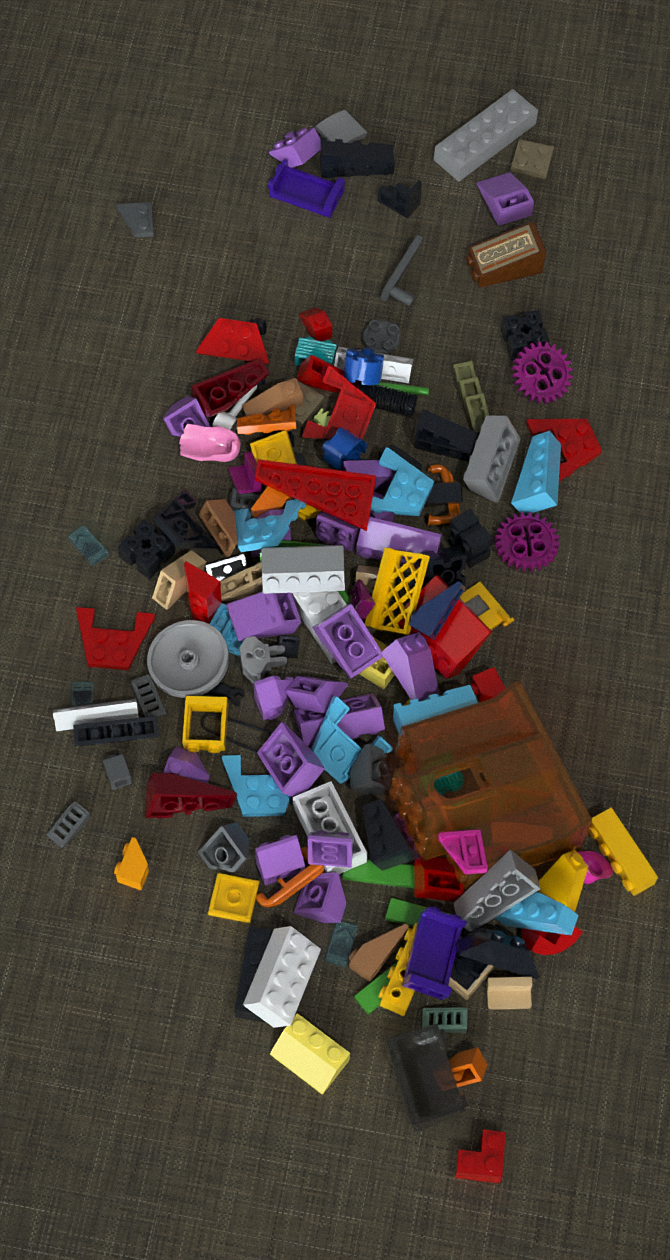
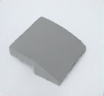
(341, 126)

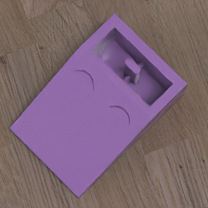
(506, 198)
(264, 615)

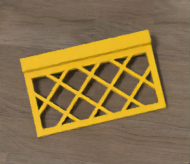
(385, 589)

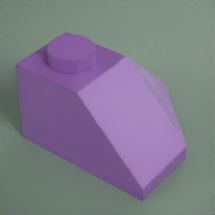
(182, 413)
(271, 696)
(187, 765)

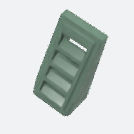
(453, 1012)

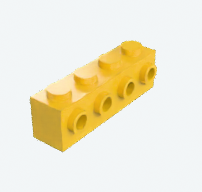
(395, 996)

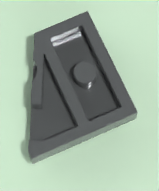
(137, 217)

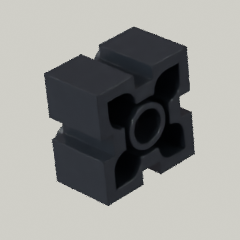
(522, 332)
(470, 537)
(146, 549)
(445, 565)

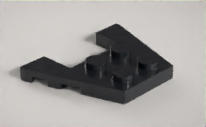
(181, 526)

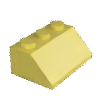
(310, 1054)

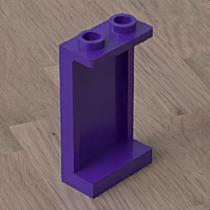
(306, 190)
(433, 953)

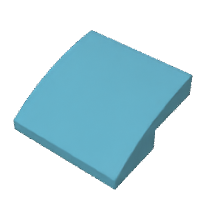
(224, 625)

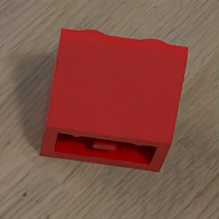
(436, 880)

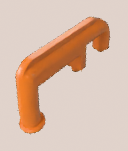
(452, 509)
(292, 885)

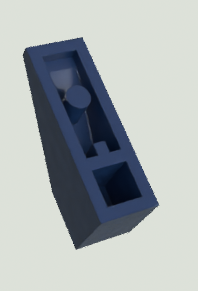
(434, 613)

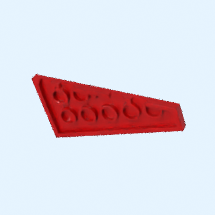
(329, 490)

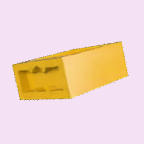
(205, 704)

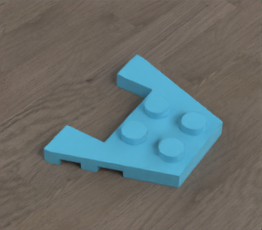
(407, 490)
(267, 531)
(337, 749)
(255, 793)

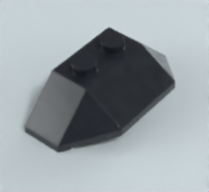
(498, 950)

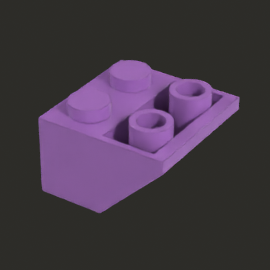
(297, 147)
(336, 531)
(314, 692)
(279, 859)

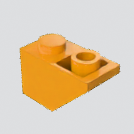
(134, 867)

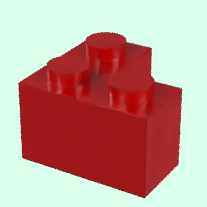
(487, 1163)

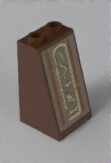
(507, 256)

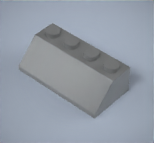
(492, 457)
(303, 569)

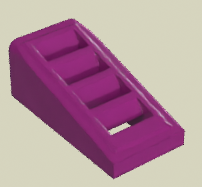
(361, 599)

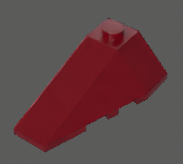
(225, 389)
(176, 794)

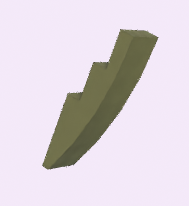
(471, 394)

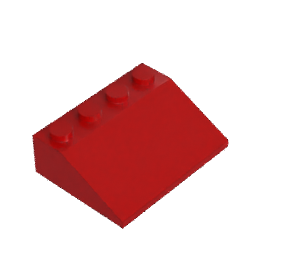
(459, 636)

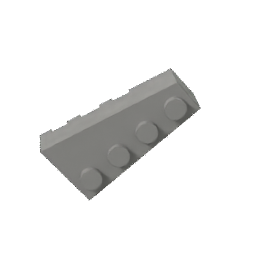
(497, 891)

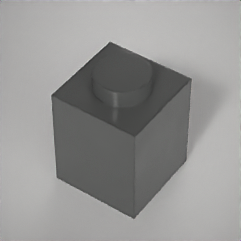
(117, 771)

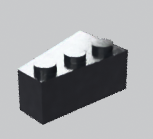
(444, 437)
(386, 836)

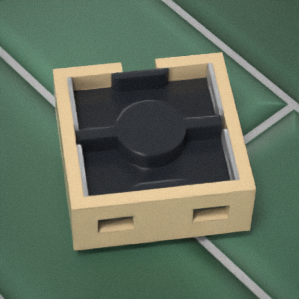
(467, 975)

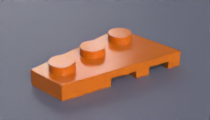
(267, 423)

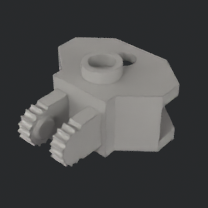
(257, 660)

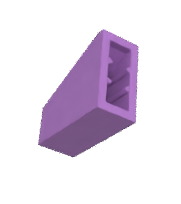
(383, 475)

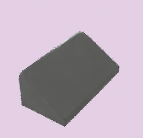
(226, 567)

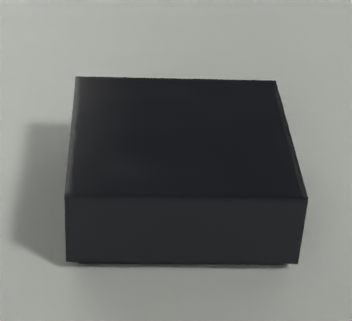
(291, 646)

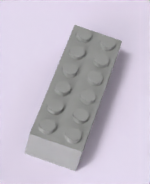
(485, 135)

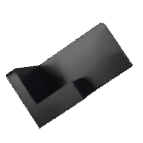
(401, 198)

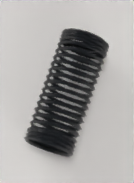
(410, 402)

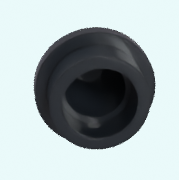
(261, 325)

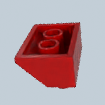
(202, 593)

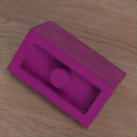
(244, 476)

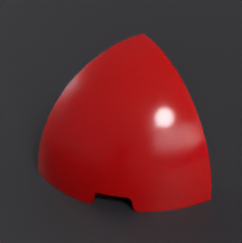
(547, 942)

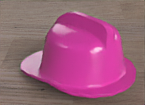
(597, 866)

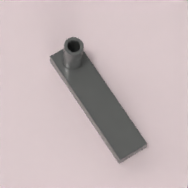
(391, 287)

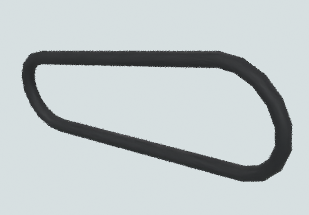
(235, 721)

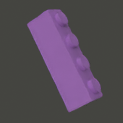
(395, 536)
(362, 718)

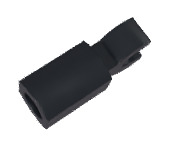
(224, 690)

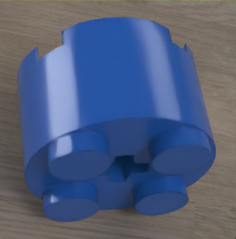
(363, 366)
(343, 447)

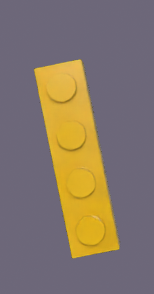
(622, 852)

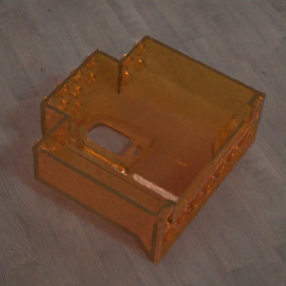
(527, 792)

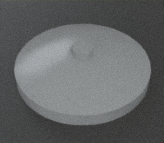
(188, 658)

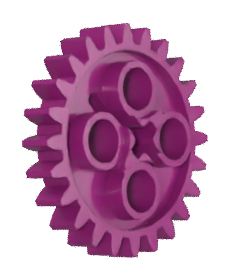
(555, 362)
(545, 540)

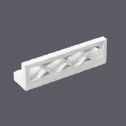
(394, 367)
(102, 712)

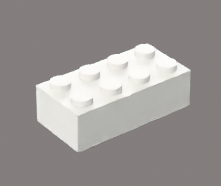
(315, 607)
(324, 811)
(282, 977)

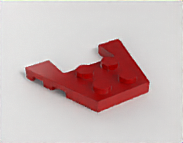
(351, 410)
(576, 439)
(112, 647)

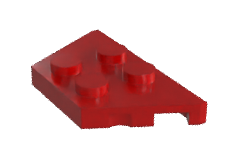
(234, 341)

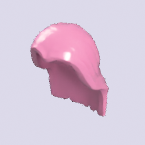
(209, 443)

